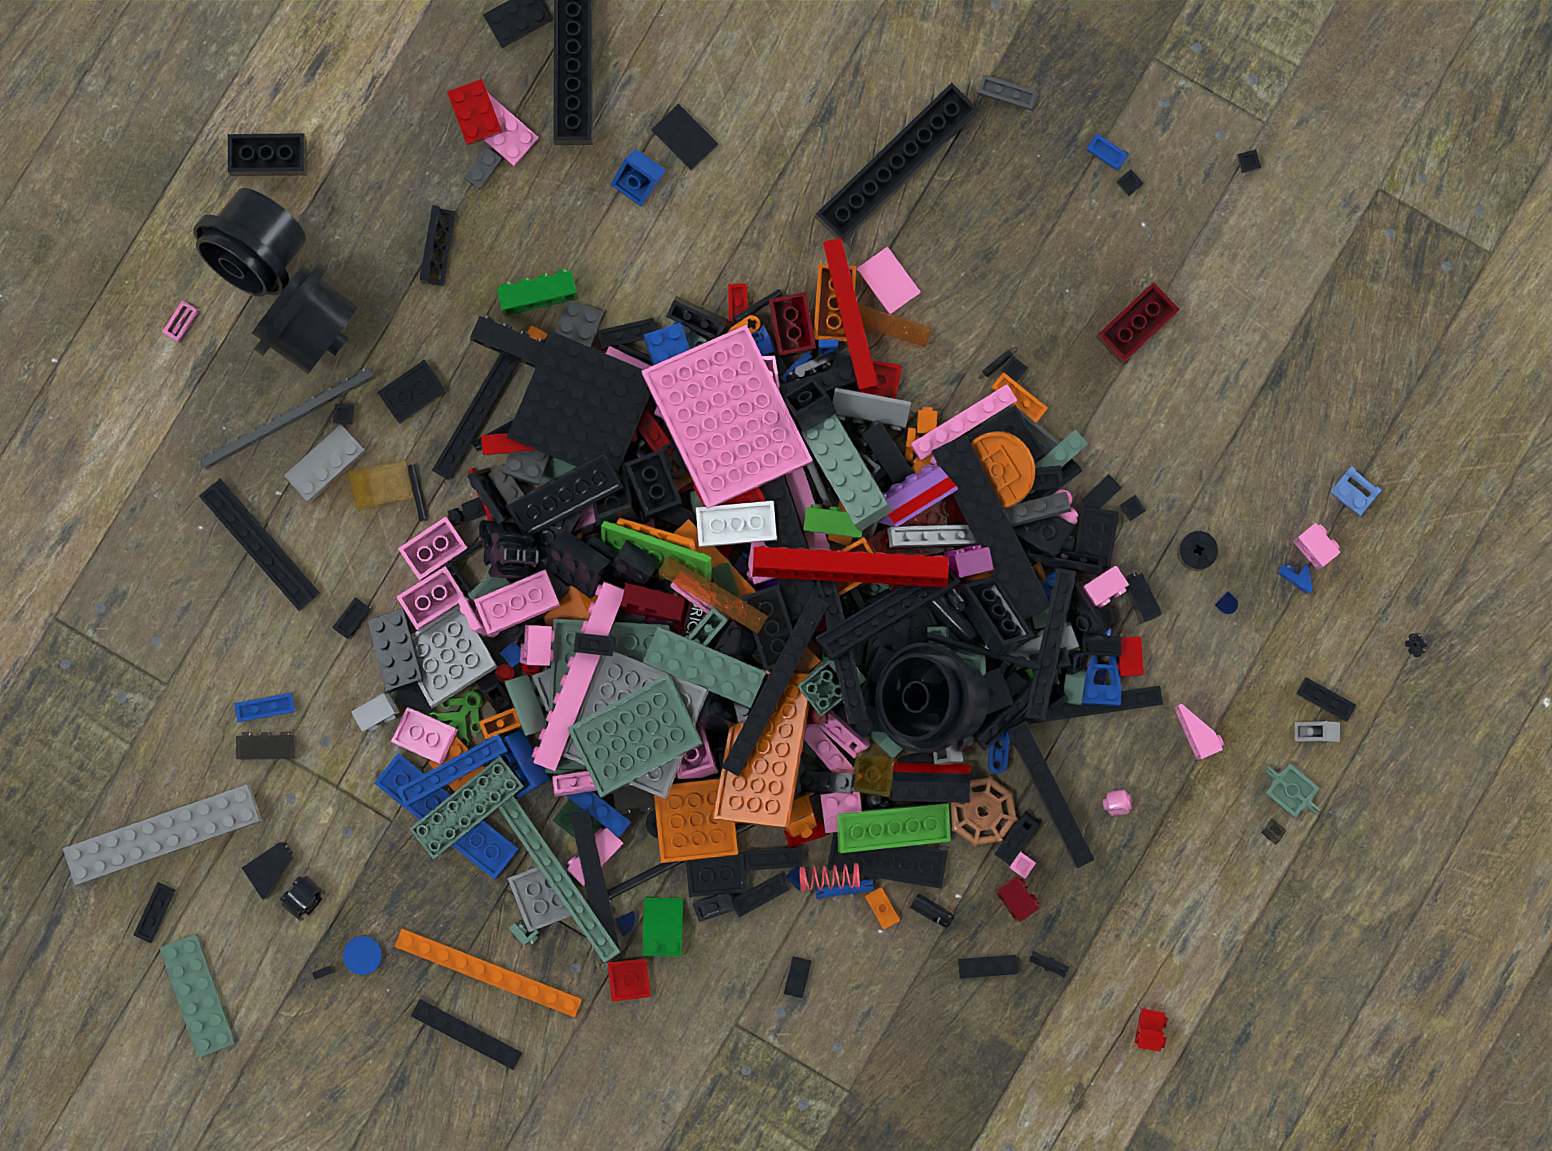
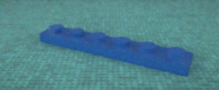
(452, 770)

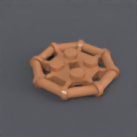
(983, 822)

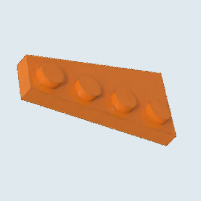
(659, 534)

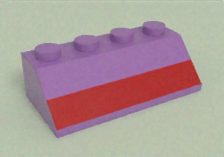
(917, 494)

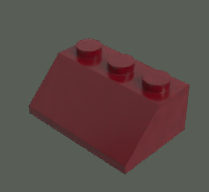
(792, 324)

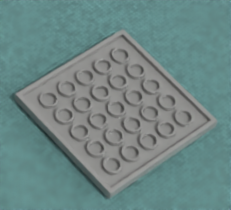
(618, 677)

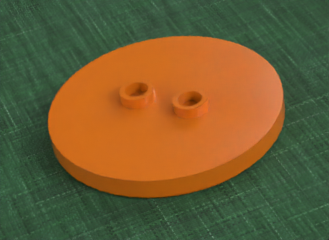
(1007, 465)

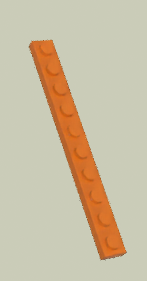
(488, 972)

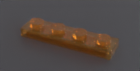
(894, 326)

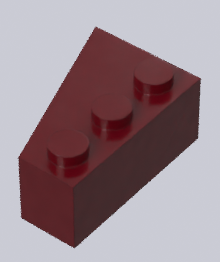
(654, 603)

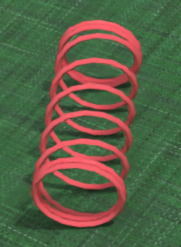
(803, 879)

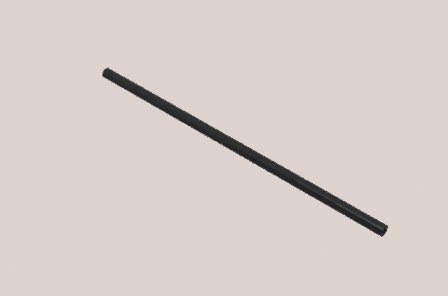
(663, 867)

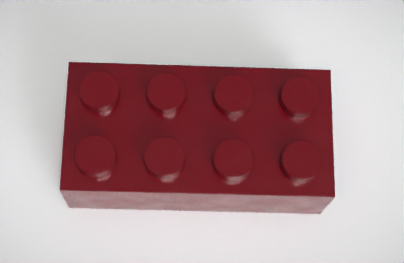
(1137, 323)

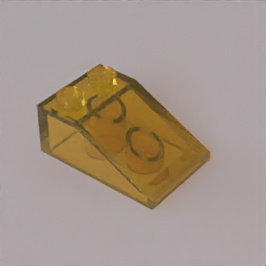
(380, 485)

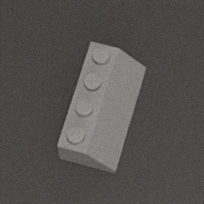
(869, 408)
(325, 464)

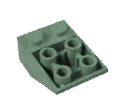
(822, 686)

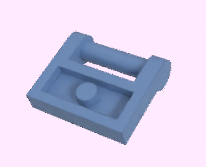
(1351, 495)

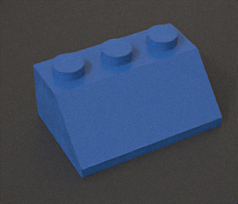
(521, 763)

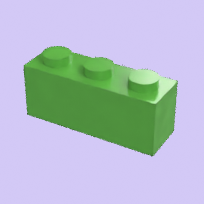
(830, 522)

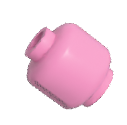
(1117, 802)

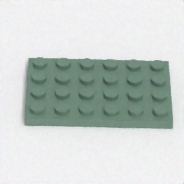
(635, 735)

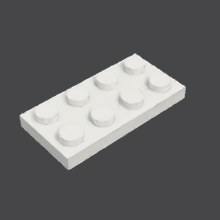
(736, 524)

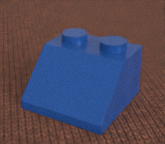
(638, 177)

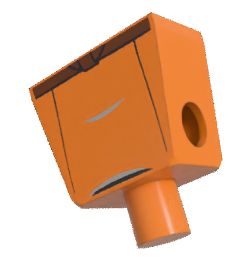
(801, 817)

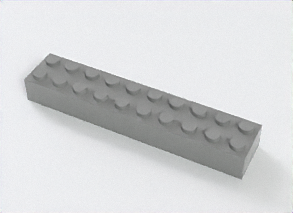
(162, 835)

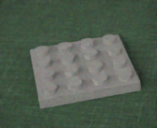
(450, 656)

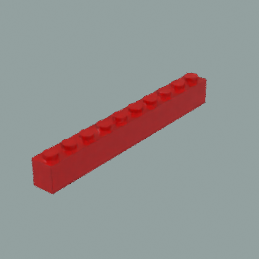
(850, 566)

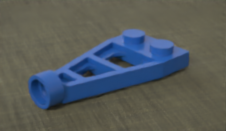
(1102, 694)

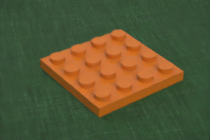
(688, 825)

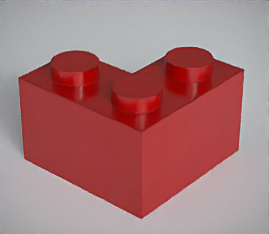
(1149, 1030)

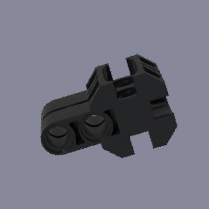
(507, 550)

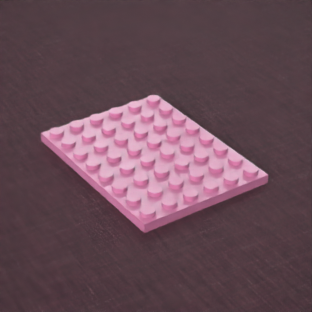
(726, 416)

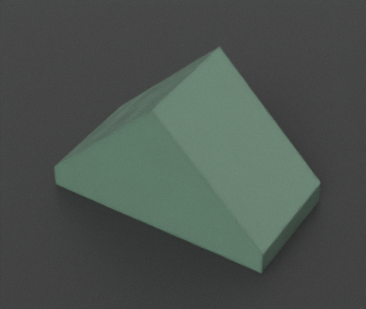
(1074, 686)

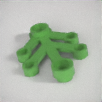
(458, 718)

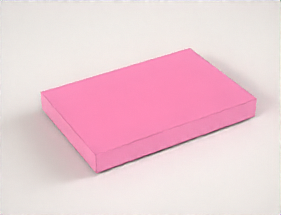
(888, 280)
(424, 735)

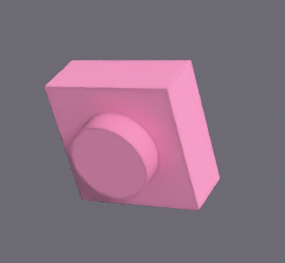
(1022, 865)

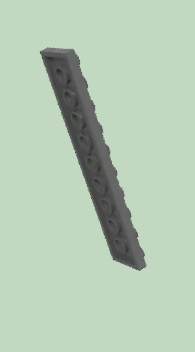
(580, 325)

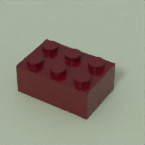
(1017, 899)

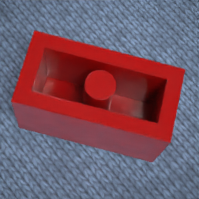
(1131, 661)

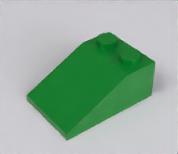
(662, 927)

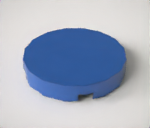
(362, 955)

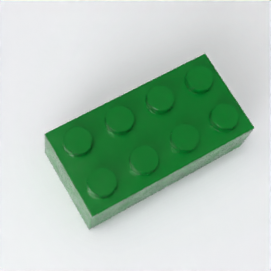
(537, 293)

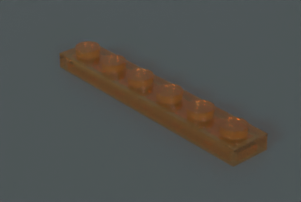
(713, 594)

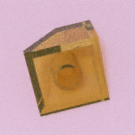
(873, 774)

